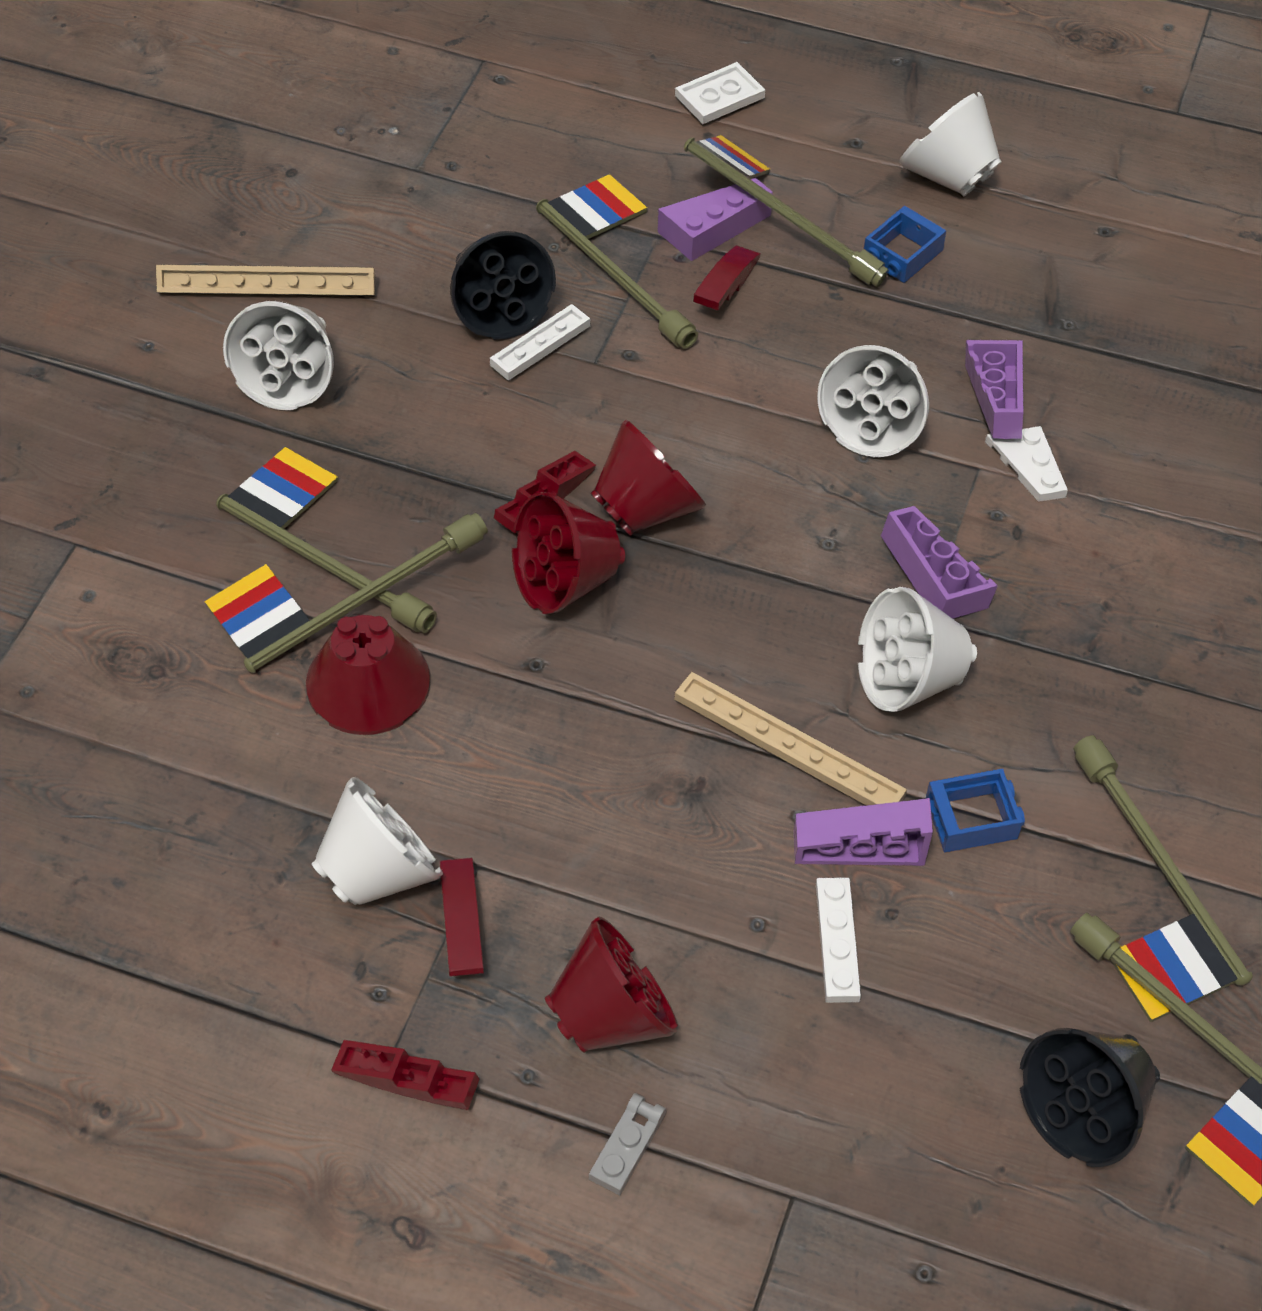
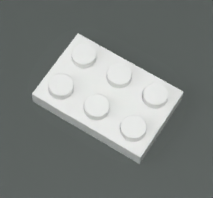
(720, 92)

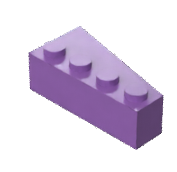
(710, 219)
(998, 382)
(936, 565)
(865, 834)

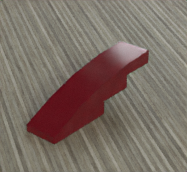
(726, 277)
(557, 478)
(461, 917)
(405, 1075)

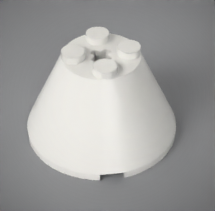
(957, 149)
(279, 354)
(873, 400)
(910, 650)
(371, 849)

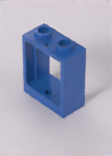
(906, 222)
(970, 786)

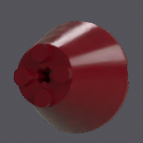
(642, 484)
(562, 552)
(367, 677)
(606, 994)

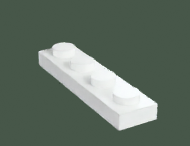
(539, 342)
(837, 940)

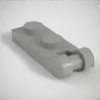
(626, 1145)

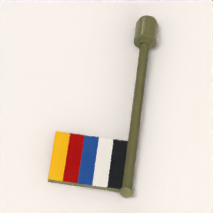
(742, 167)
(598, 209)
(279, 495)
(268, 621)
(1188, 954)
(1233, 1137)

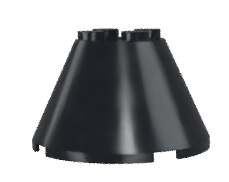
(502, 284)
(1088, 1092)

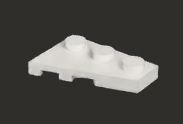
(1032, 462)

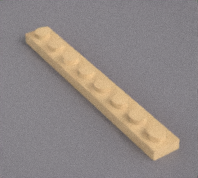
(265, 279)
(787, 742)

